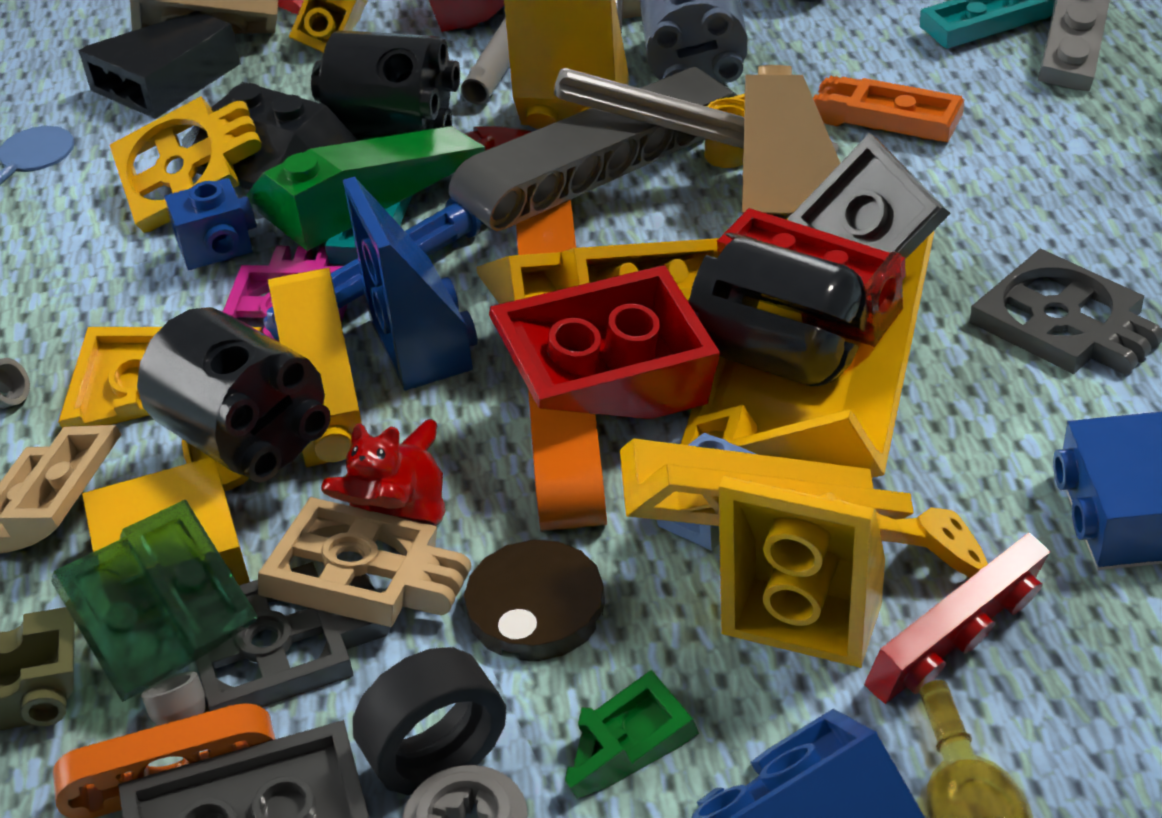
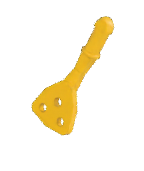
(937, 530)

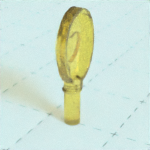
(965, 782)

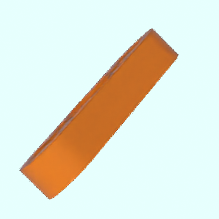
(90, 775)

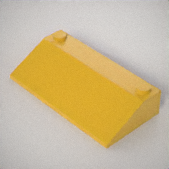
(828, 423)

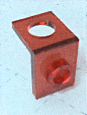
(879, 317)

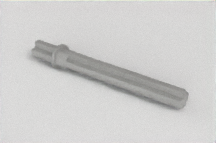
(651, 107)

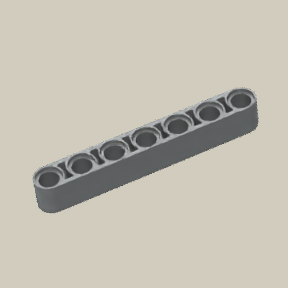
(573, 156)

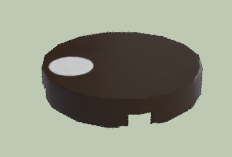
(534, 599)

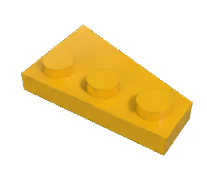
(107, 377)

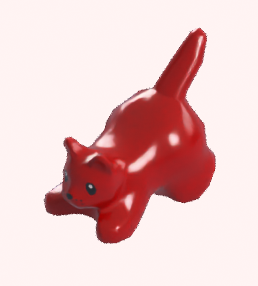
(392, 476)

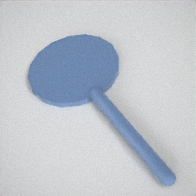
(34, 149)

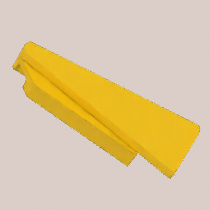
(537, 274)

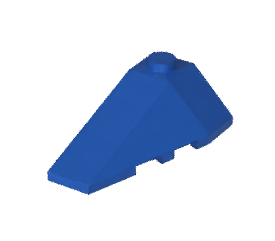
(819, 772)

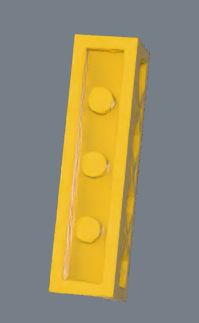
(684, 481)

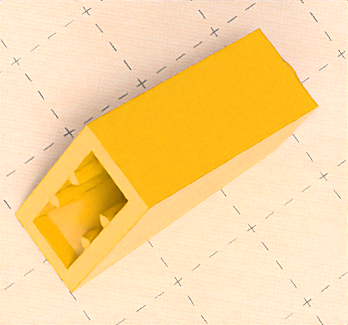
(312, 326)

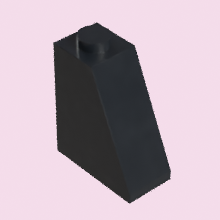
(161, 62)

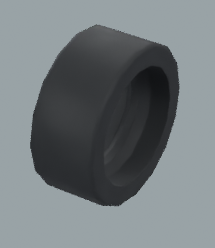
(412, 693)

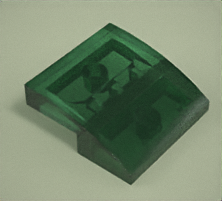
(153, 599)

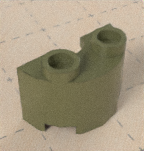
(37, 669)

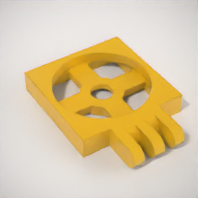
(228, 141)

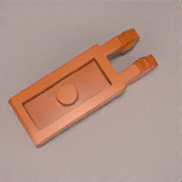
(889, 107)

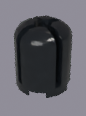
(756, 271)

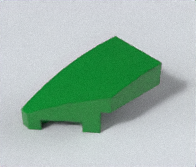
(627, 735)

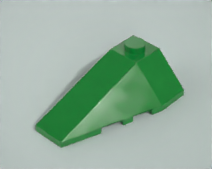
(308, 192)

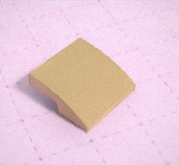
(48, 482)

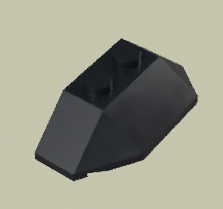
(284, 127)

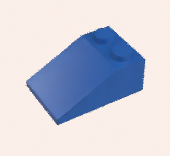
(406, 298)

